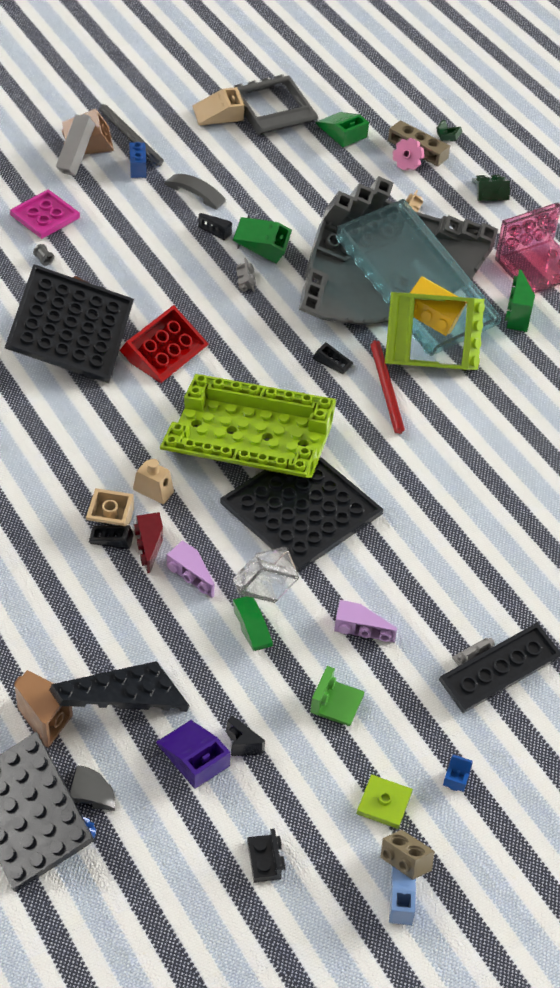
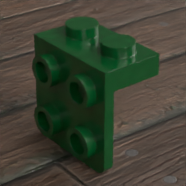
(492, 187)

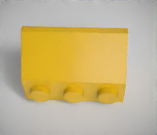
(436, 314)

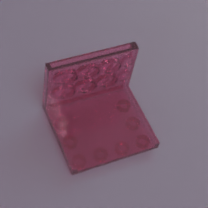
(529, 245)

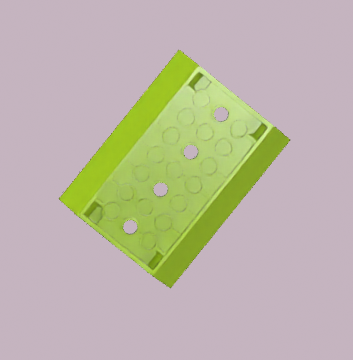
(253, 415)

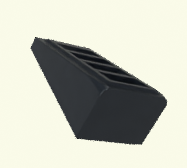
(216, 226)
(323, 356)
(123, 539)

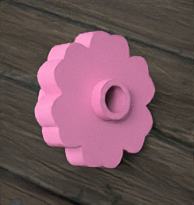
(408, 154)

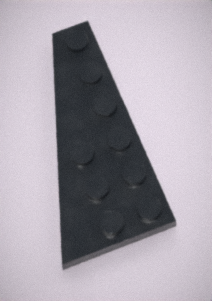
(127, 688)

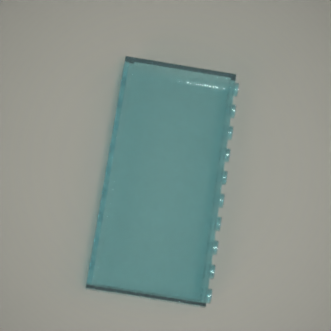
(397, 250)

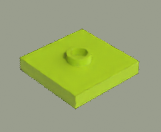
(384, 801)

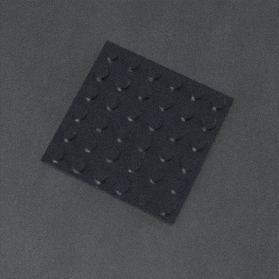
(70, 323)
(302, 512)

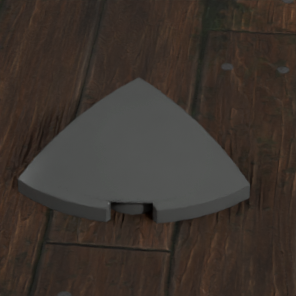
(92, 789)

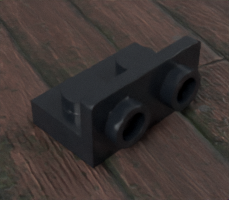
(265, 857)

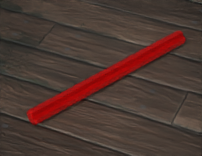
(387, 387)

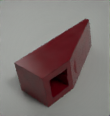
(150, 533)

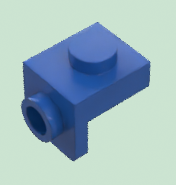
(457, 773)

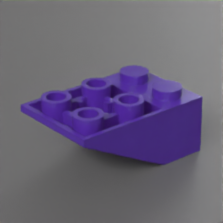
(195, 753)

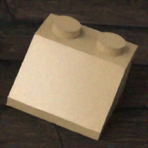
(111, 507)

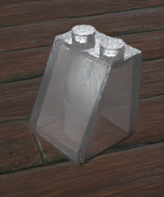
(267, 575)

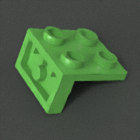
(335, 699)

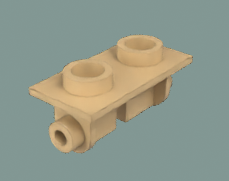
(414, 201)

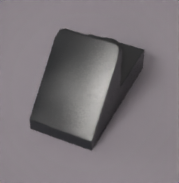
(245, 739)

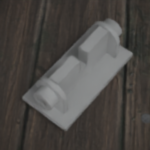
(245, 277)
(473, 651)

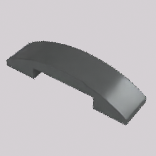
(198, 187)

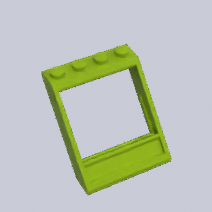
(401, 324)

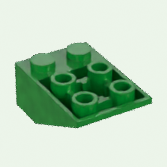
(345, 127)
(263, 237)
(520, 304)

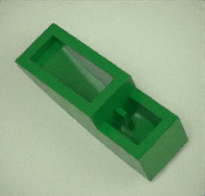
(252, 623)

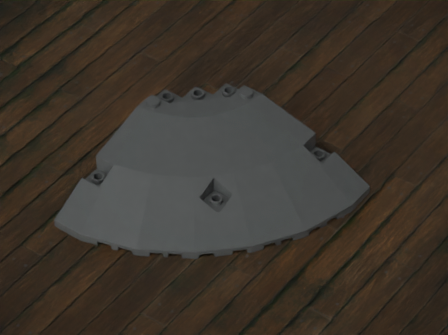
(341, 285)

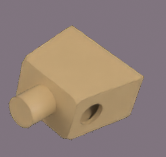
(154, 481)

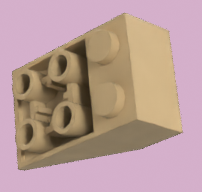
(220, 107)

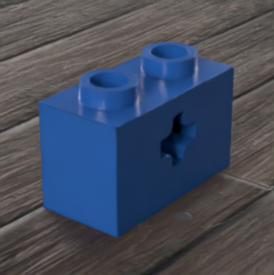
(138, 160)

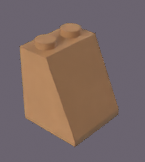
(100, 138)
(40, 706)

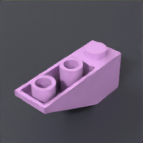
(190, 566)
(360, 621)

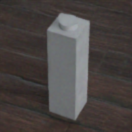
(75, 144)

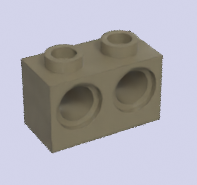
(407, 854)

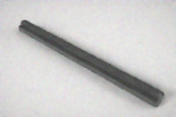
(130, 134)

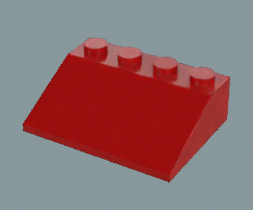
(164, 345)

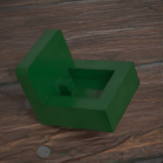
(446, 133)

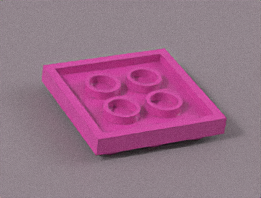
(44, 214)

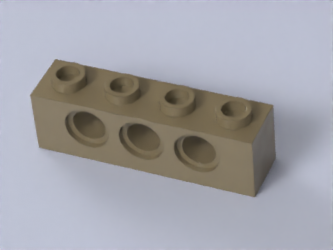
(434, 150)

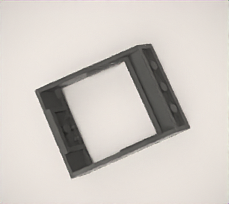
(279, 120)

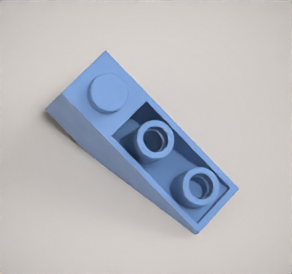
(402, 898)

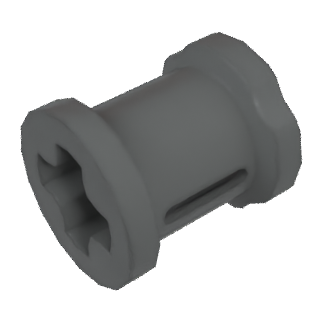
(43, 254)

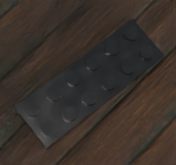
(499, 667)

